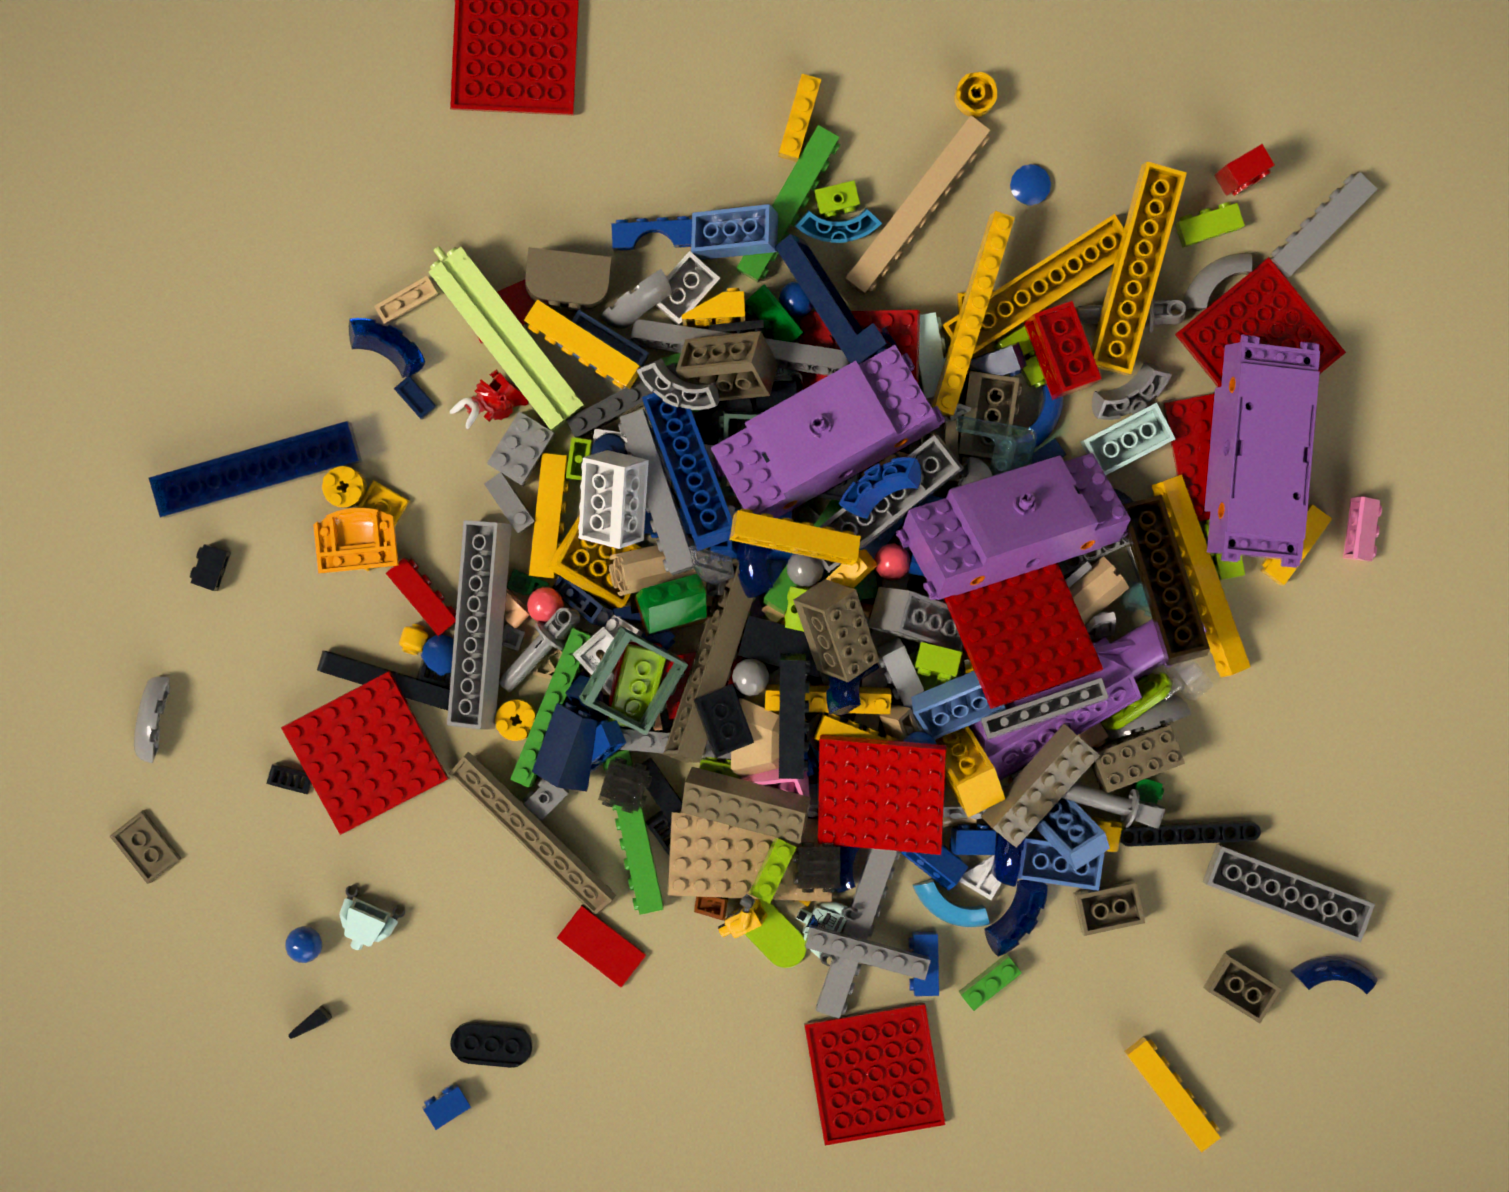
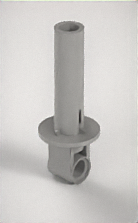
(1158, 313)
(550, 635)
(1128, 807)

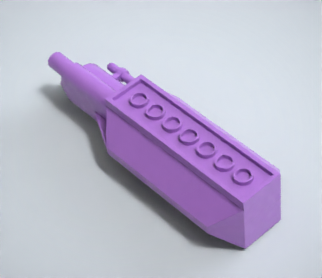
(1122, 664)

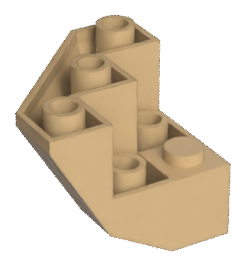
(764, 752)

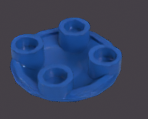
(1030, 184)
(438, 654)

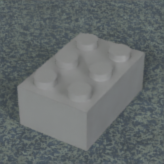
(521, 448)

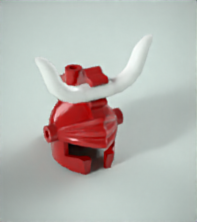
(496, 399)

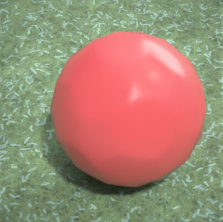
(892, 561)
(544, 604)

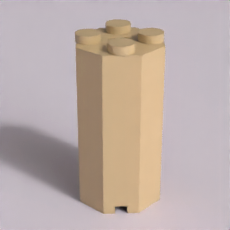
(641, 569)
(1097, 589)

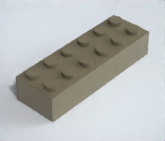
(1040, 785)
(745, 804)

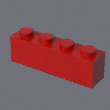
(422, 596)

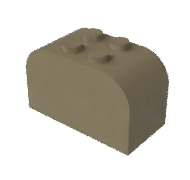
(567, 278)

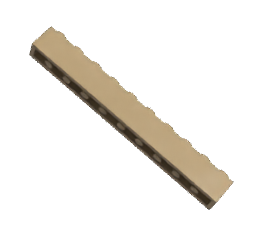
(917, 205)

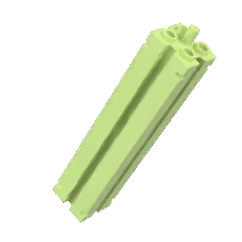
(505, 337)

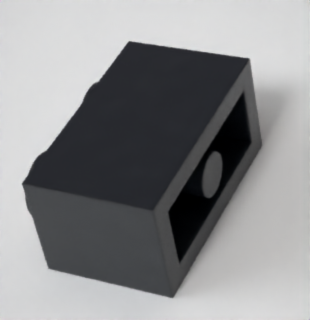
(210, 567)

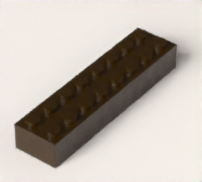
(1165, 581)

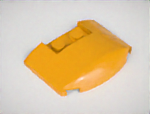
(355, 540)

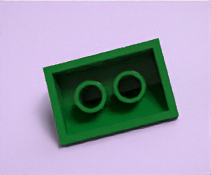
(765, 306)
(673, 603)

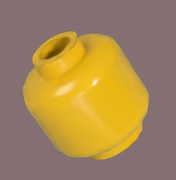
(413, 639)

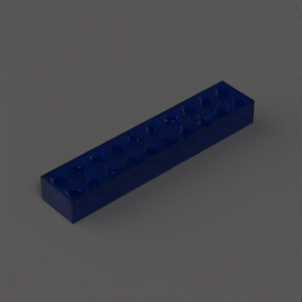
(255, 469)

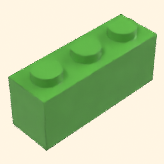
(990, 982)

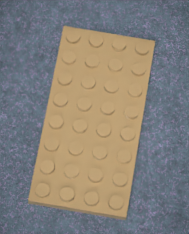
(725, 860)

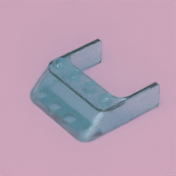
(1012, 446)

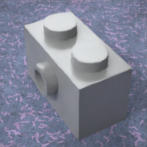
(544, 799)

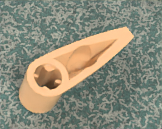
(515, 610)

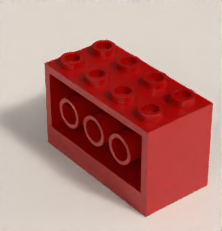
(1062, 350)

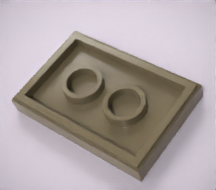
(145, 847)

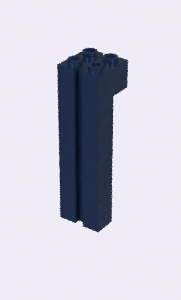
(854, 341)

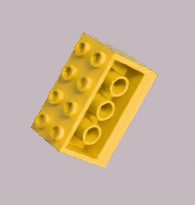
(970, 772)

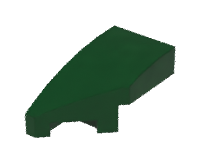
(523, 583)

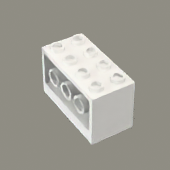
(613, 499)

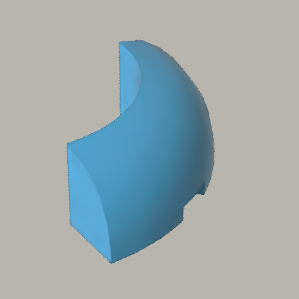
(838, 231)
(947, 911)

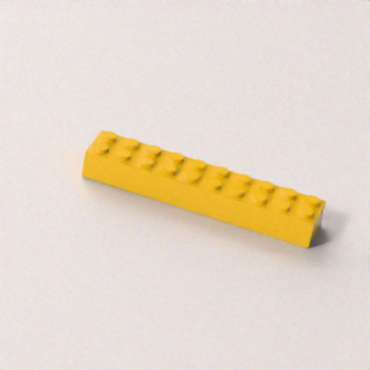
(1137, 267)
(1047, 282)

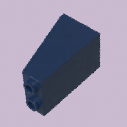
(567, 748)

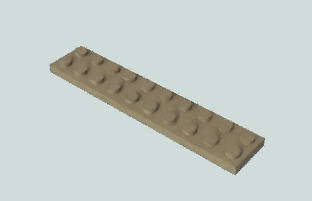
(532, 833)

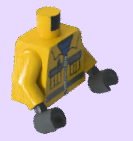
(744, 919)

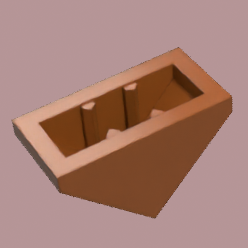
(711, 906)

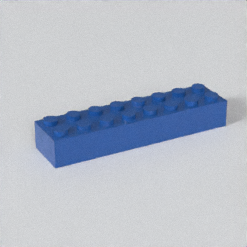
(690, 472)

